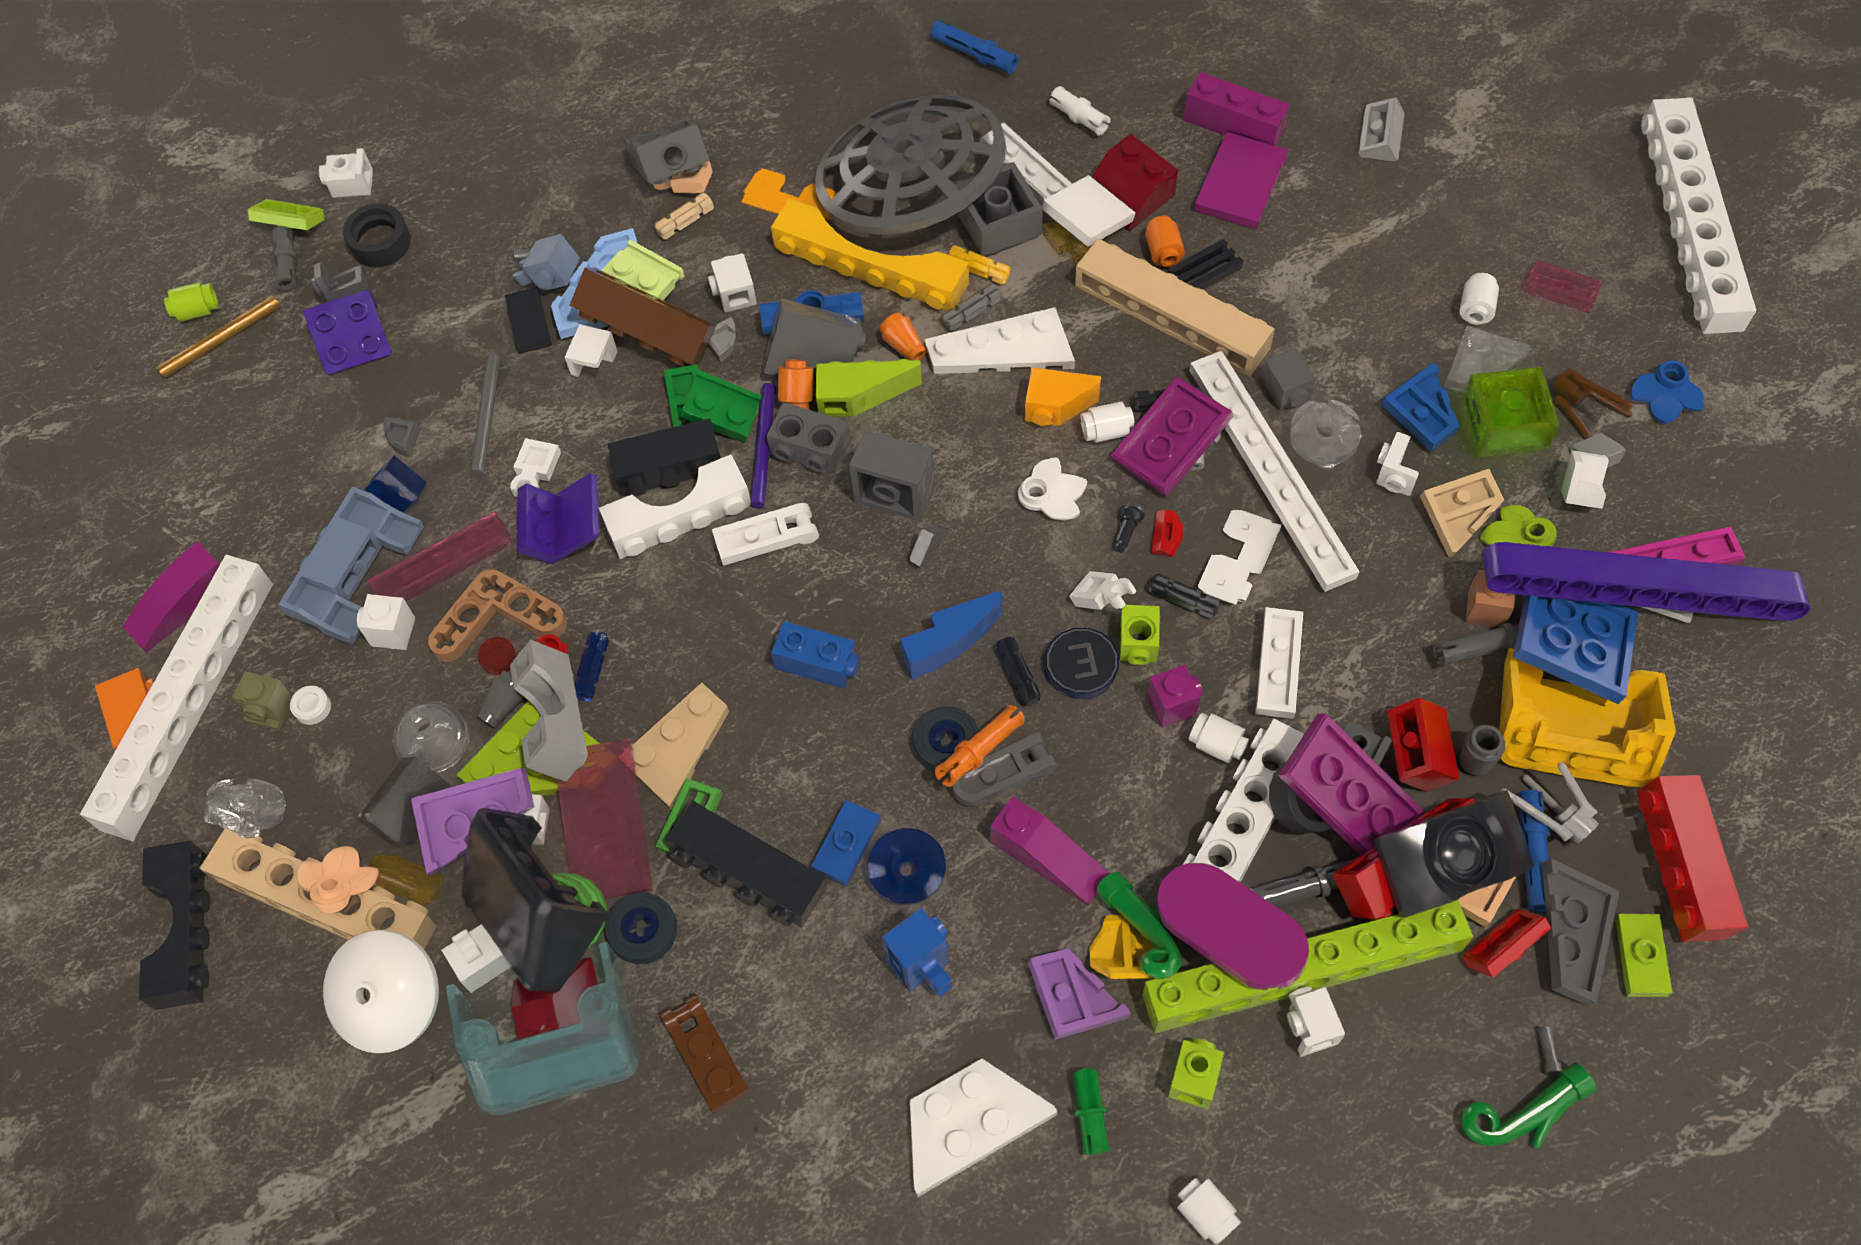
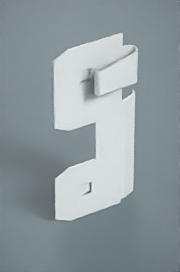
(1227, 577)

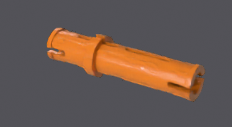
(970, 753)

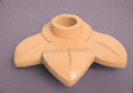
(336, 879)

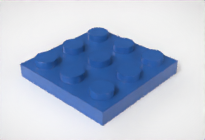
(1579, 642)

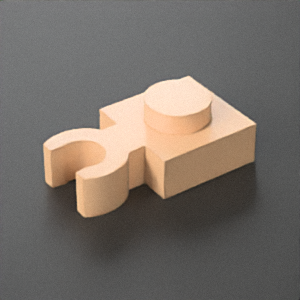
(689, 182)

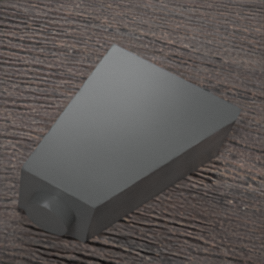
(812, 336)

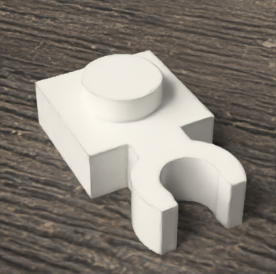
(534, 463)
(1099, 589)

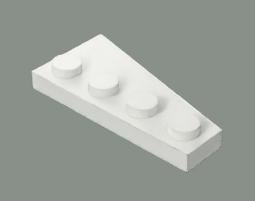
(1019, 341)

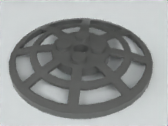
(922, 153)

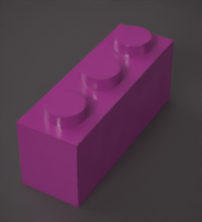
(1235, 110)

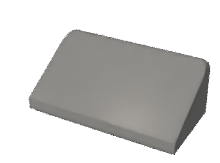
(1382, 130)

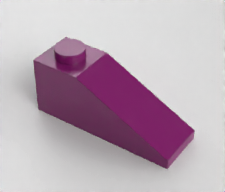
(1046, 850)

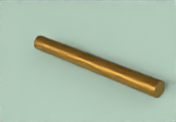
(218, 337)

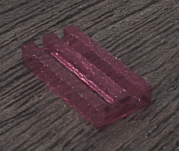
(1561, 290)

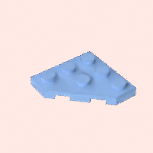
(605, 249)

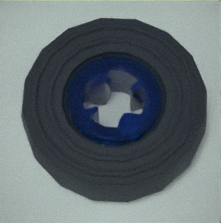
(935, 726)
(624, 918)

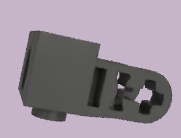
(648, 151)

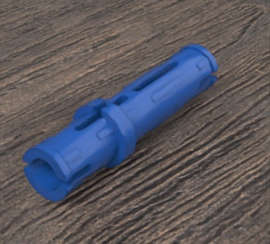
(984, 51)
(1536, 839)

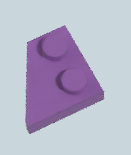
(1072, 995)

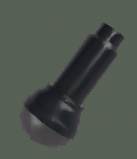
(1131, 515)

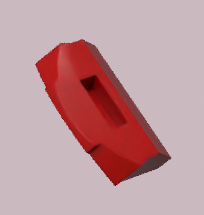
(1167, 533)

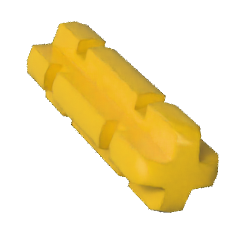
(982, 265)

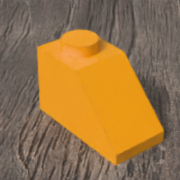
(1059, 396)

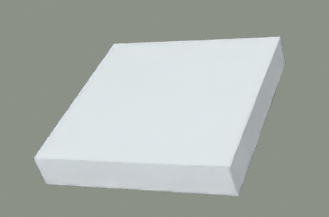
(1088, 210)

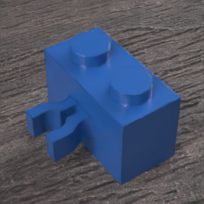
(919, 952)

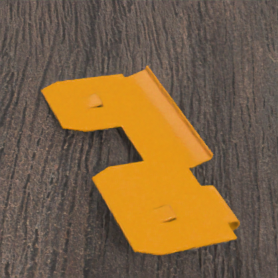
(765, 193)

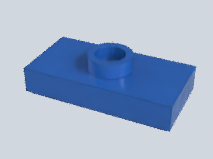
(846, 843)

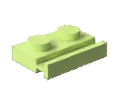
(644, 270)

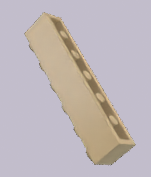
(1173, 306)

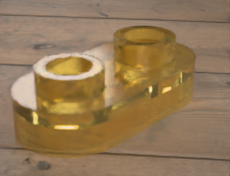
(406, 879)

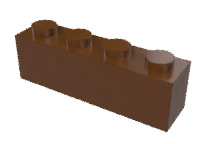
(642, 316)

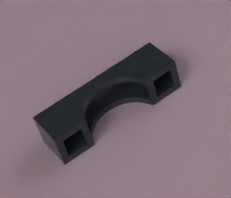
(176, 970)

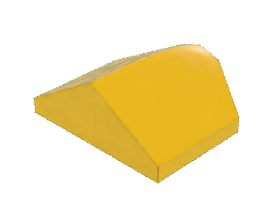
(1119, 949)

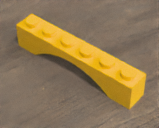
(927, 277)

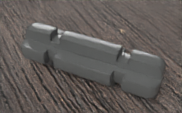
(971, 307)

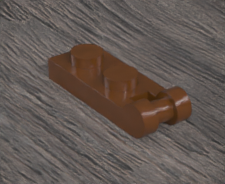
(705, 1055)

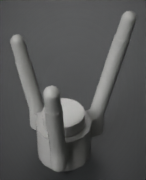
(1573, 821)

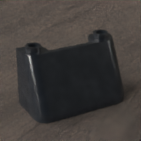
(521, 903)

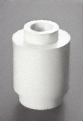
(1479, 299)
(1107, 422)
(1218, 737)
(1208, 1210)

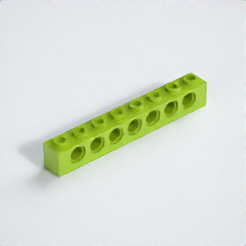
(1331, 961)

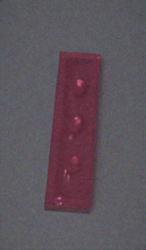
(443, 559)

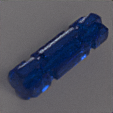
(591, 665)

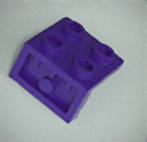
(347, 332)
(557, 523)

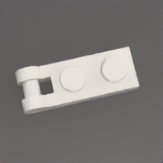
(765, 533)

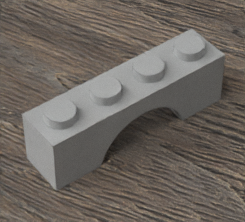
(557, 739)

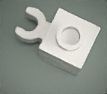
(475, 958)

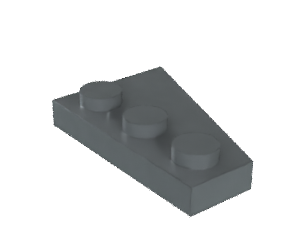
(1580, 931)

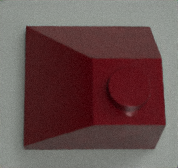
(549, 1010)

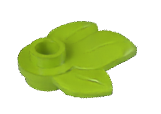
(1517, 527)

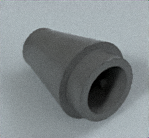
(500, 700)

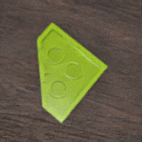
(506, 753)

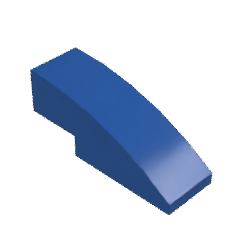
(950, 634)

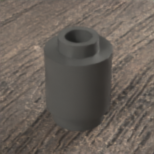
(1481, 750)

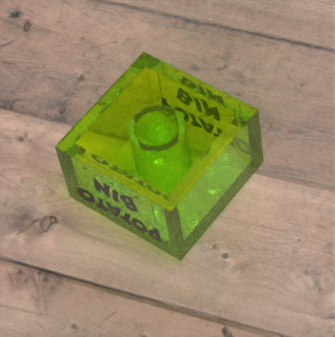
(1510, 411)

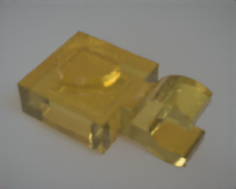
(1064, 241)

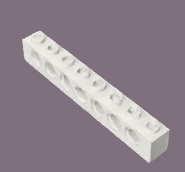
(1698, 217)
(177, 699)

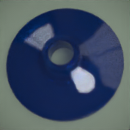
(902, 849)

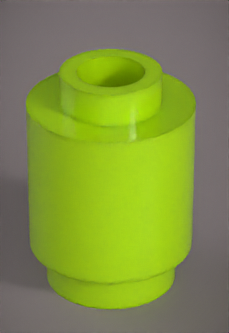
(191, 301)

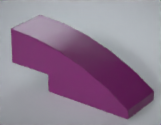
(172, 597)

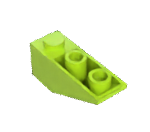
(859, 386)

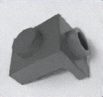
(339, 285)

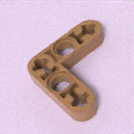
(488, 604)

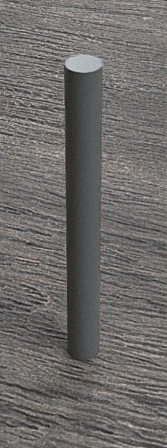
(485, 415)

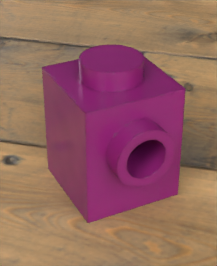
(1174, 695)

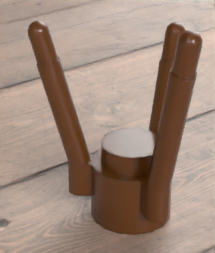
(1575, 388)

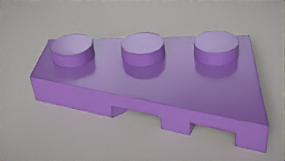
(446, 814)

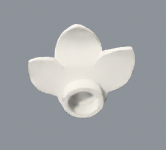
(1057, 490)

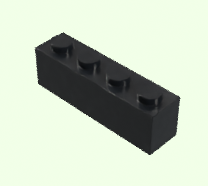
(745, 864)

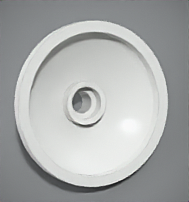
(400, 988)

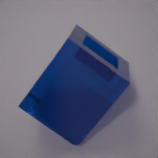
(396, 484)

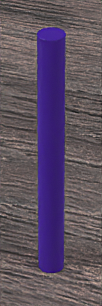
(762, 447)

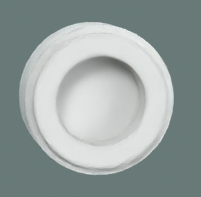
(310, 705)

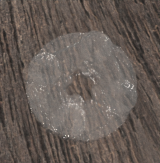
(1322, 450)
(244, 807)

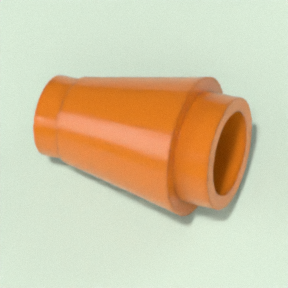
(901, 336)

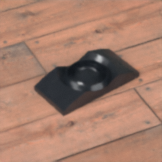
(1453, 854)

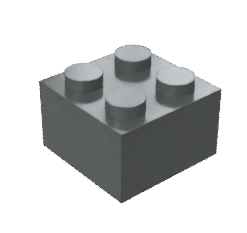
(1003, 213)
(892, 475)

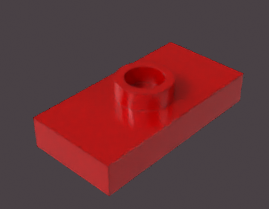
(1506, 942)

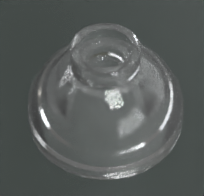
(440, 743)

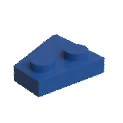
(1424, 408)

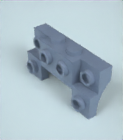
(341, 560)

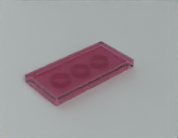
(606, 821)

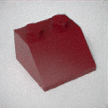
(1137, 177)

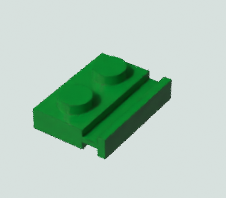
(728, 405)

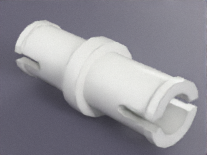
(1079, 110)

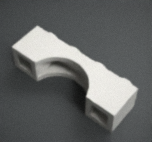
(638, 526)

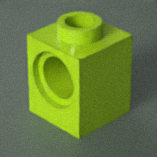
(1139, 620)

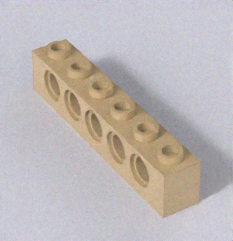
(230, 864)

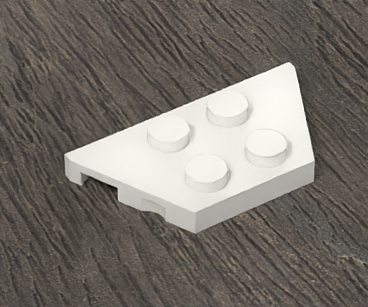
(968, 1121)

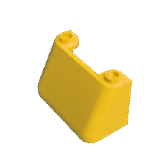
(1593, 736)

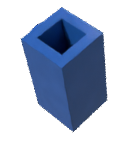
(815, 655)

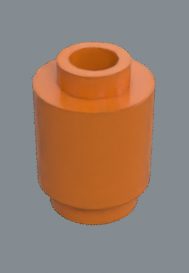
(1164, 241)
(795, 383)

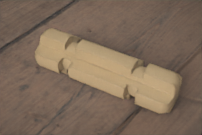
(684, 216)

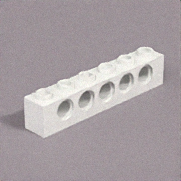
(1234, 807)

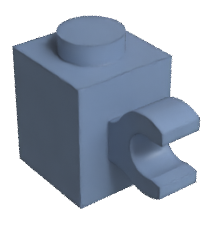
(548, 264)

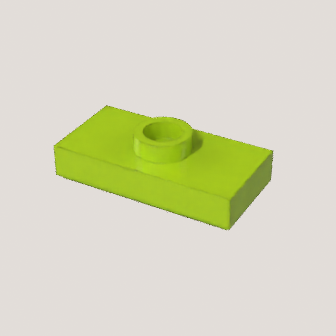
(286, 214)
(1643, 955)

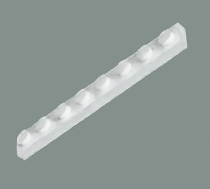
(1276, 474)

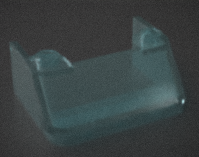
(550, 1063)

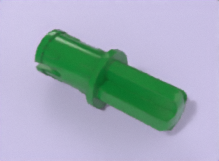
(1090, 1112)

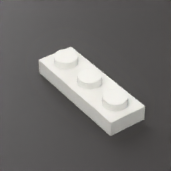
(1279, 663)

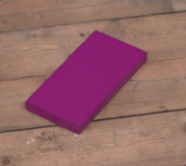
(1347, 786)

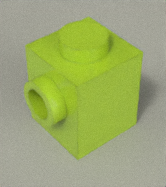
(1196, 1073)

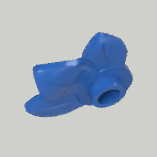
(1668, 396)

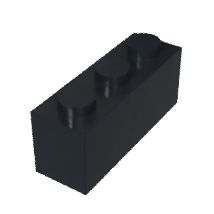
(663, 457)

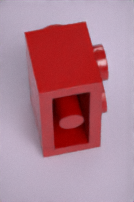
(1423, 745)

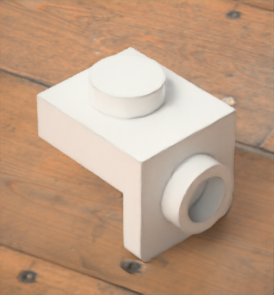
(1392, 474)

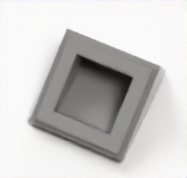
(1601, 445)

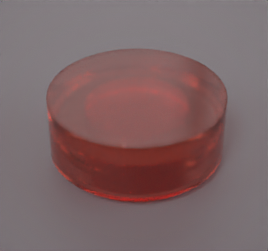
(496, 655)

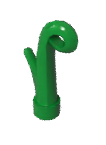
(1119, 894)
(1542, 1112)

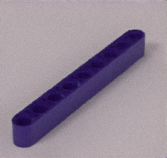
(1644, 581)

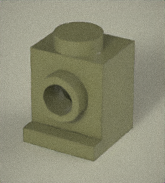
(263, 700)

